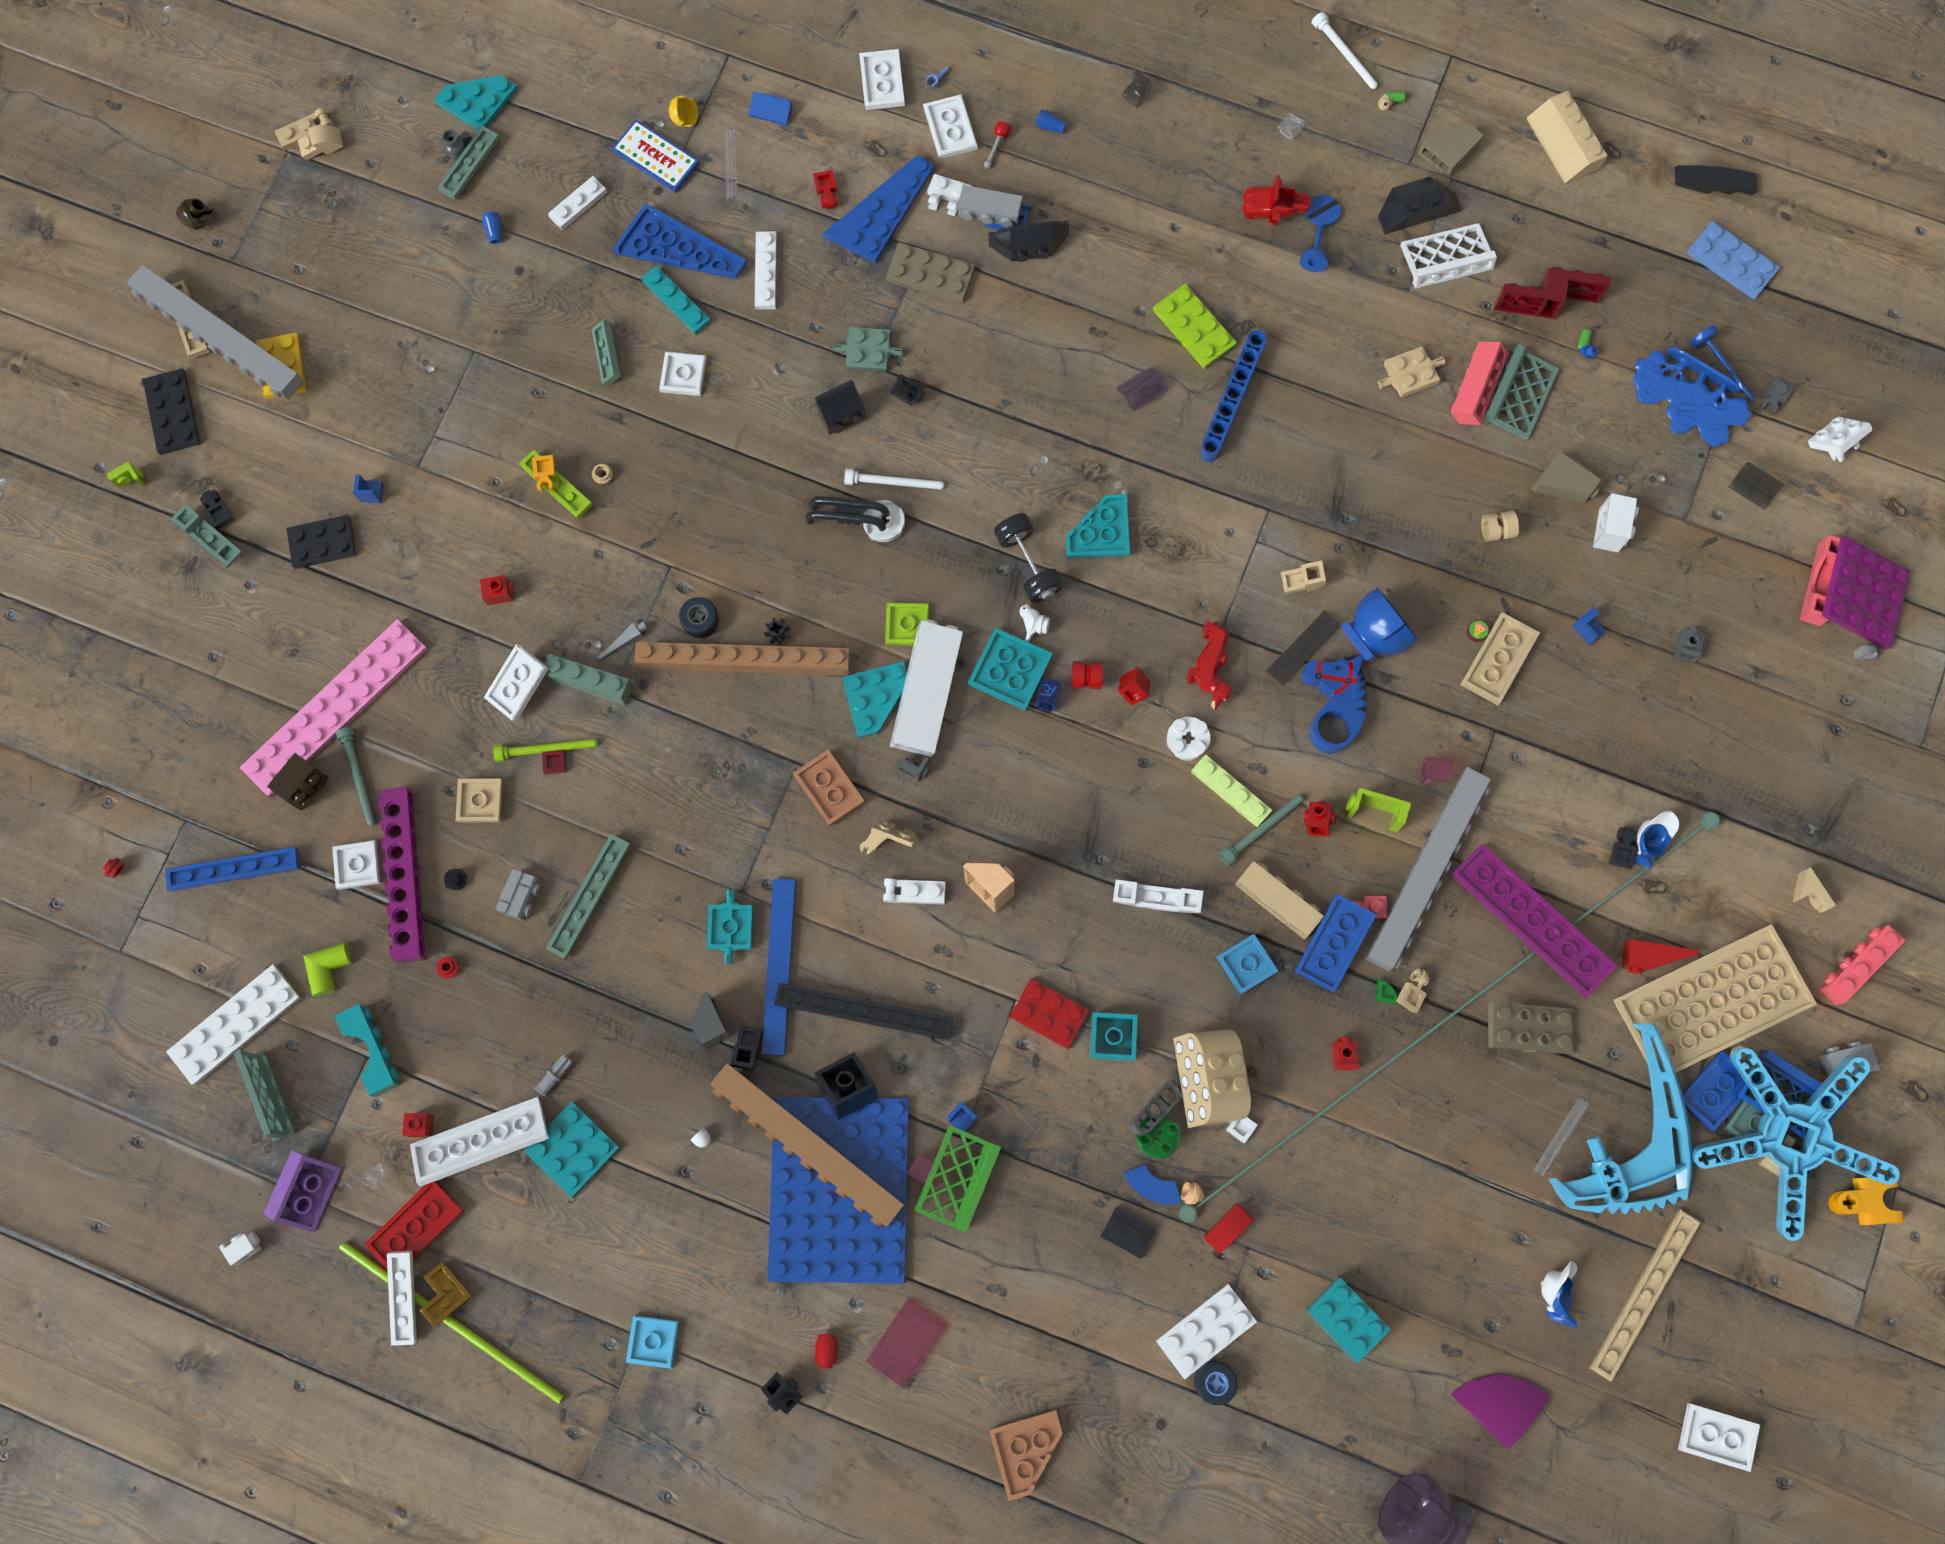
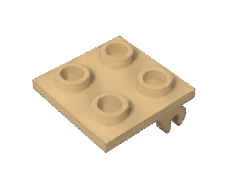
(885, 830)

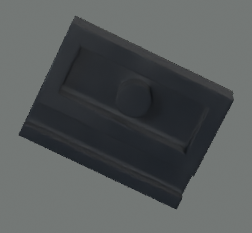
(1128, 1232)

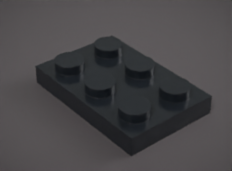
(321, 541)

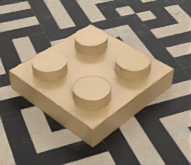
(479, 800)

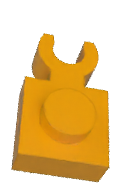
(544, 470)

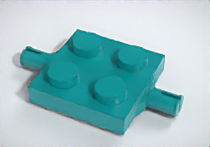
(729, 927)

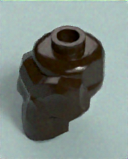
(195, 214)

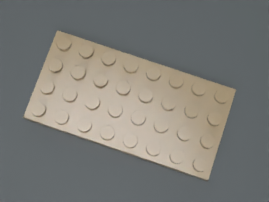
(1719, 998)

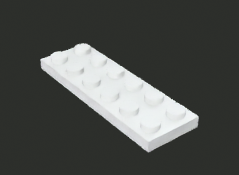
(233, 1025)
(479, 1141)

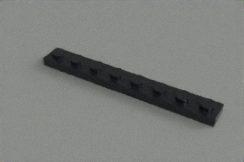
(863, 1011)

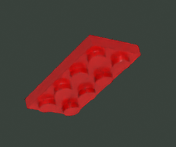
(416, 1223)

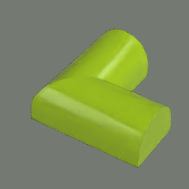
(320, 964)

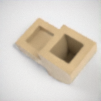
(320, 139)
(1308, 577)

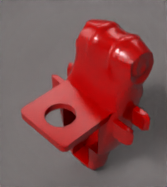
(1274, 202)

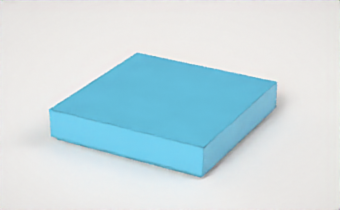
(652, 1341)

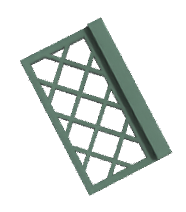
(1506, 381)
(265, 1095)

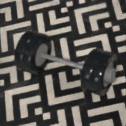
(1014, 531)

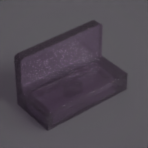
(1143, 388)

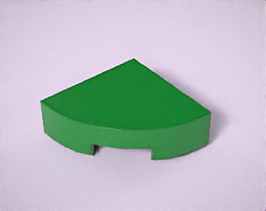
(1385, 993)

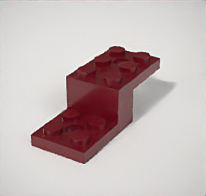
(1552, 293)

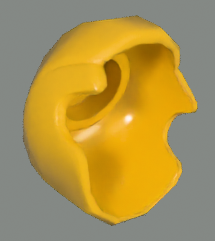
(683, 111)

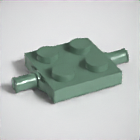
(868, 349)

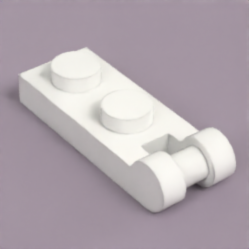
(915, 891)

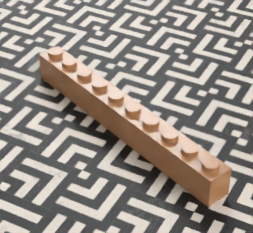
(742, 658)
(807, 1145)

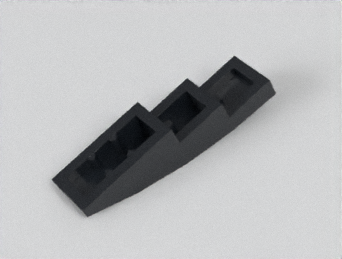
(1713, 178)

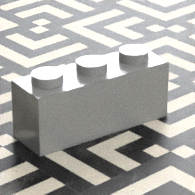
(989, 206)

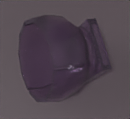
(1422, 1518)

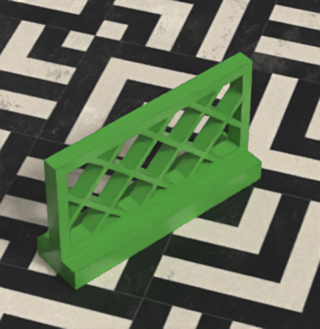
(975, 1185)

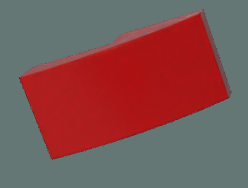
(1228, 1228)

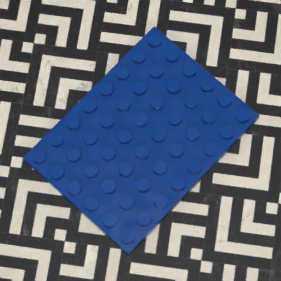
(816, 1230)

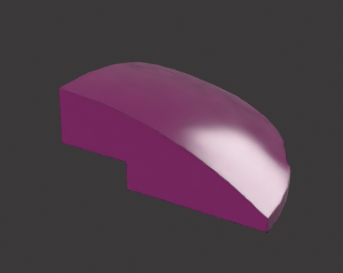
(1502, 1405)

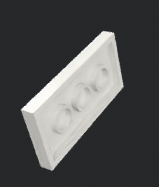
(1206, 1331)

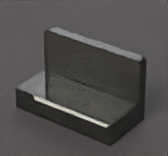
(1756, 485)

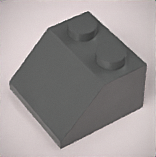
(709, 1023)

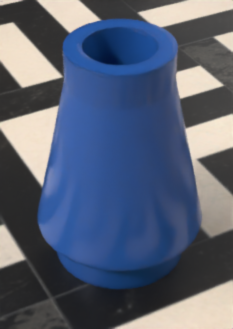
(1048, 121)
(492, 224)

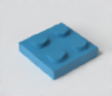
(1247, 964)

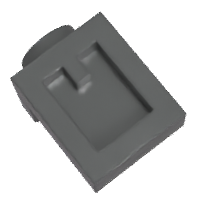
(910, 768)

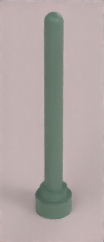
(346, 736)
(1229, 854)

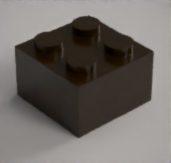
(298, 782)

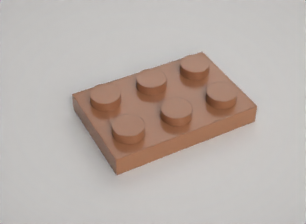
(828, 787)

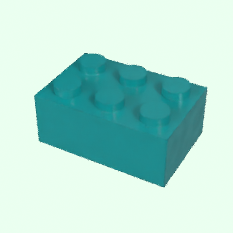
(1347, 1319)

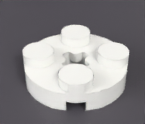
(893, 528)
(1182, 727)

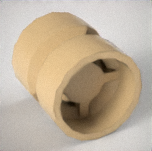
(1503, 526)

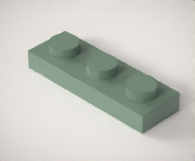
(605, 352)

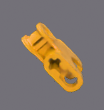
(1866, 1202)

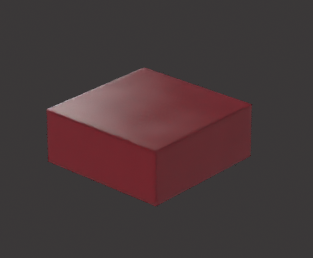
(554, 762)

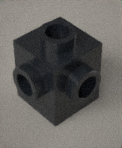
(785, 1396)

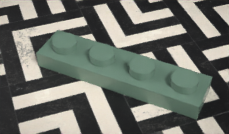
(468, 162)

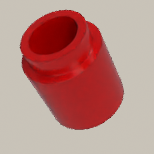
(826, 1351)

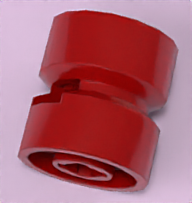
(1087, 675)

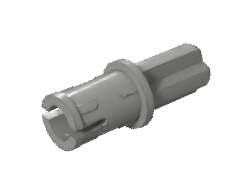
(553, 1075)

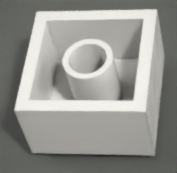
(1615, 523)

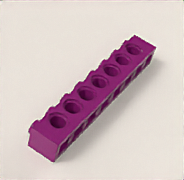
(415, 948)

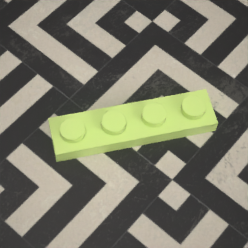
(1231, 791)

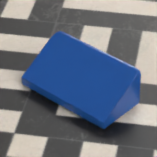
(770, 108)

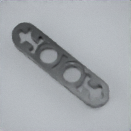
(1161, 1101)

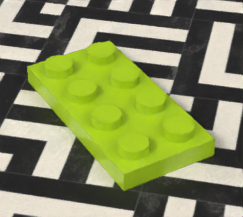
(1194, 326)

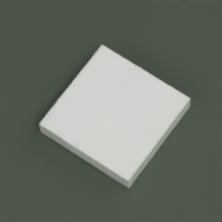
(683, 373)
(356, 865)

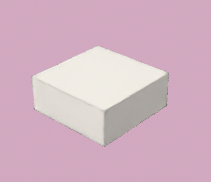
(1242, 1129)

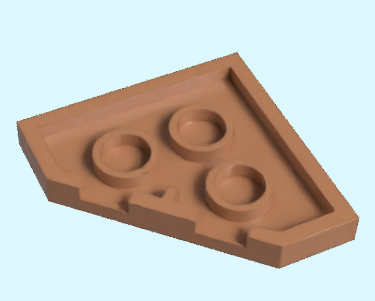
(1024, 1451)

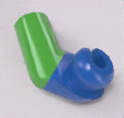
(1584, 346)

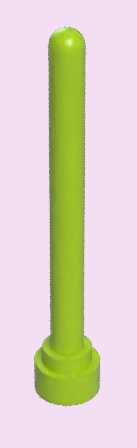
(503, 752)

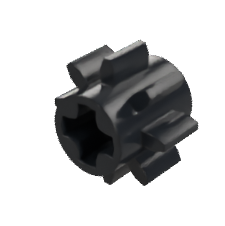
(782, 629)

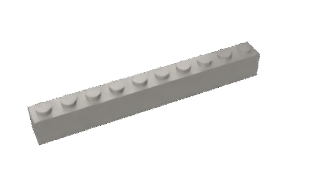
(215, 333)
(1428, 869)

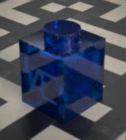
(1048, 695)

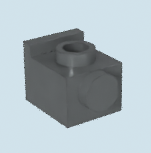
(1684, 649)

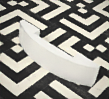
(1158, 897)

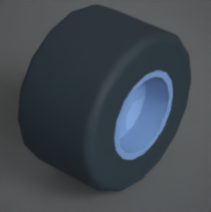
(1215, 1383)

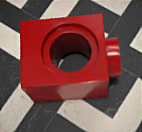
(418, 1125)

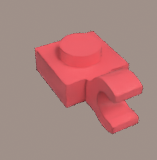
(1375, 904)

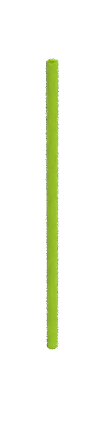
(461, 1329)

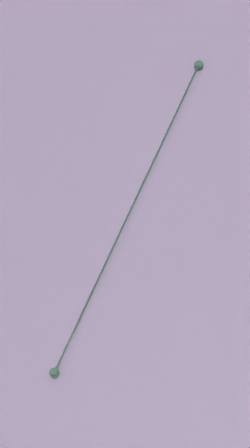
(1189, 1213)

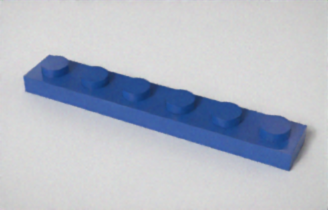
(232, 869)

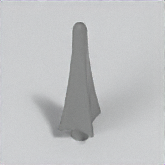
(630, 635)

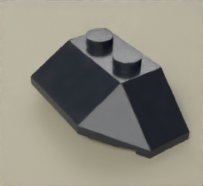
(1417, 204)
(1029, 240)

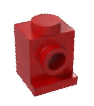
(1341, 1062)

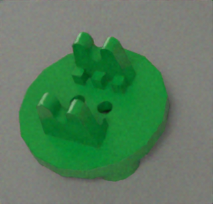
(1167, 1141)

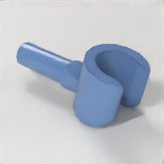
(936, 78)

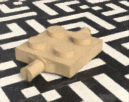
(1411, 372)

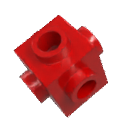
(1320, 818)

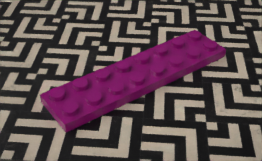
(1534, 921)

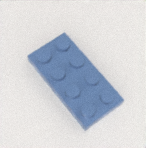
(1733, 260)

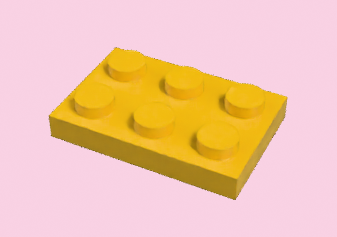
(288, 351)

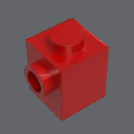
(496, 590)

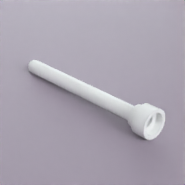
(1321, 22)
(853, 477)

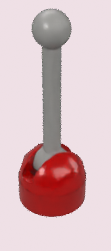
(1002, 131)

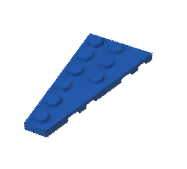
(875, 219)
(666, 241)

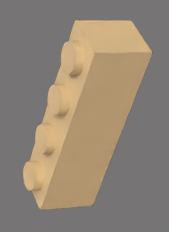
(1279, 899)

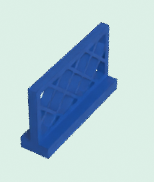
(1794, 1077)

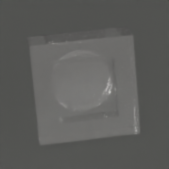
(1291, 126)

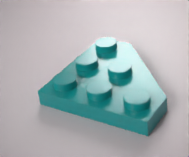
(476, 100)
(1101, 531)
(874, 696)

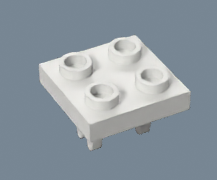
(1840, 436)

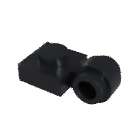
(217, 510)
(1622, 853)

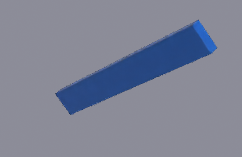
(778, 965)

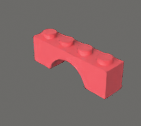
(1819, 581)

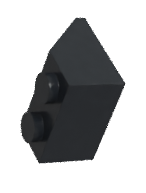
(840, 407)

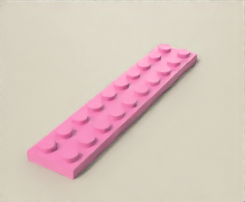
(336, 704)

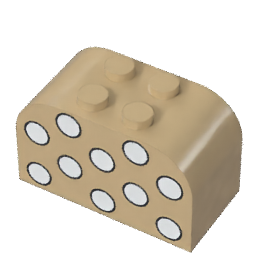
(1212, 1077)

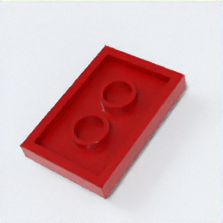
(1049, 1014)

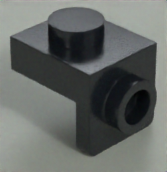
(908, 390)

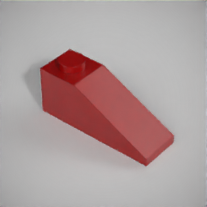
(1645, 956)

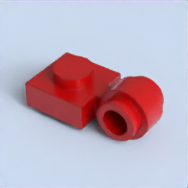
(825, 185)

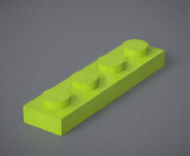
(563, 491)

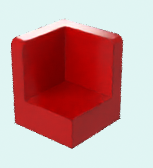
(1134, 686)

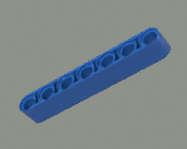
(1236, 387)

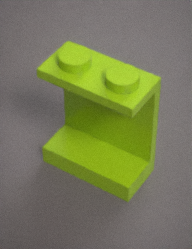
(1381, 802)

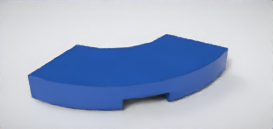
(1152, 1188)

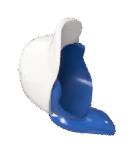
(1655, 837)
(1557, 1293)

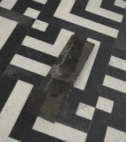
(1303, 647)

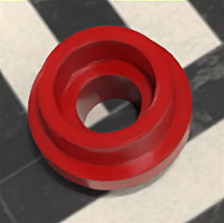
(113, 867)
(454, 967)

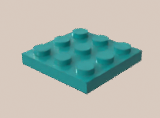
(1010, 669)
(573, 1151)

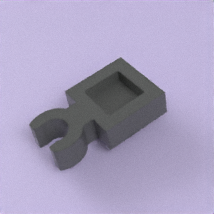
(1776, 394)

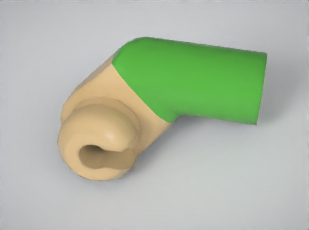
(1389, 98)

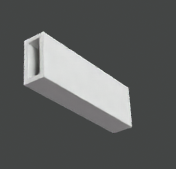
(926, 688)

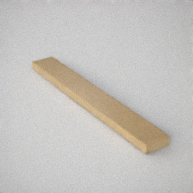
(1644, 1295)

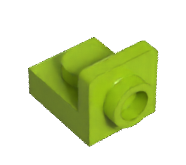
(125, 474)

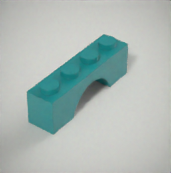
(379, 1075)

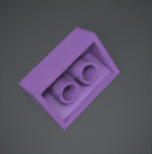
(302, 1191)

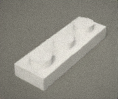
(577, 203)

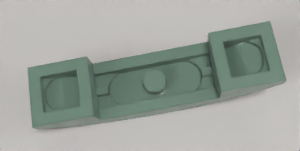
(206, 535)

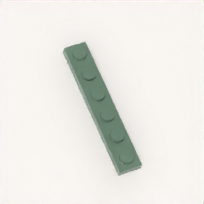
(588, 896)

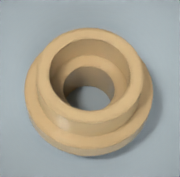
(600, 468)

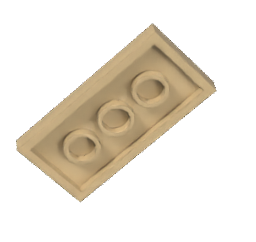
(1500, 658)

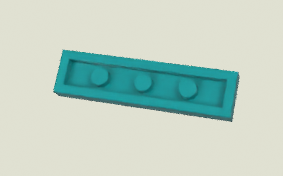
(675, 300)

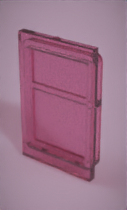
(905, 1343)

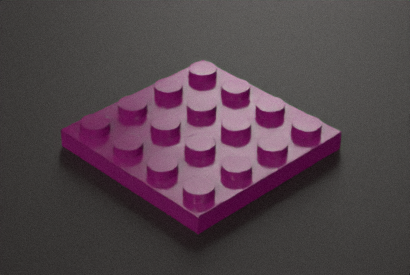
(1866, 593)

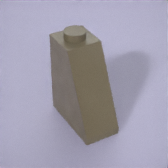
(1451, 148)
(1567, 480)

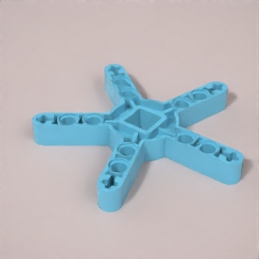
(1817, 1143)

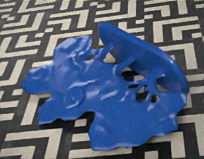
(1691, 402)

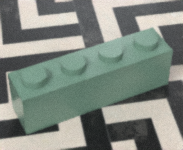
(588, 679)

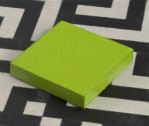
(903, 622)

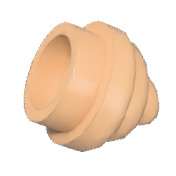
(1191, 1193)

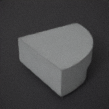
(1866, 652)

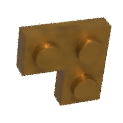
(449, 1296)

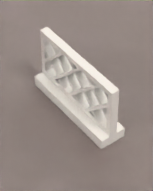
(1453, 267)

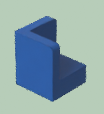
(368, 491)
(1589, 627)
(962, 1117)

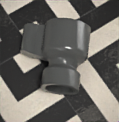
(455, 144)

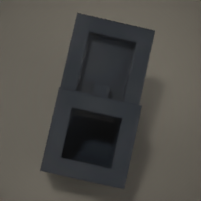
(747, 1047)

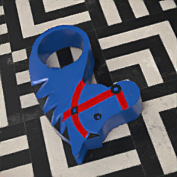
(1347, 692)

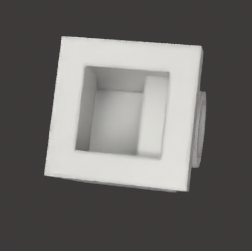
(241, 1248)

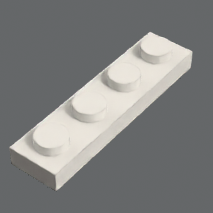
(765, 270)
(401, 1297)

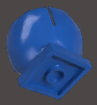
(1378, 628)

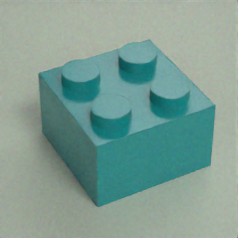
(1113, 1037)

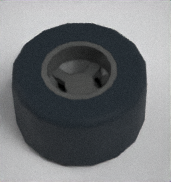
(696, 610)

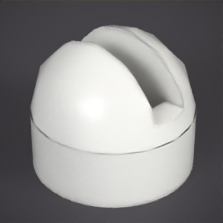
(702, 1138)

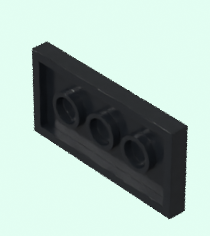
(171, 411)

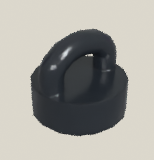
(455, 879)

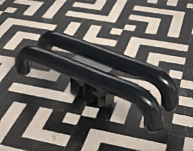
(847, 511)

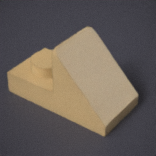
(1810, 885)

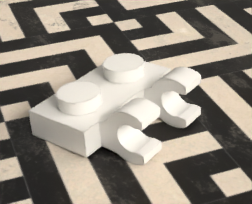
(945, 189)

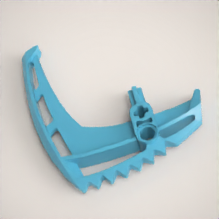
(1652, 1163)

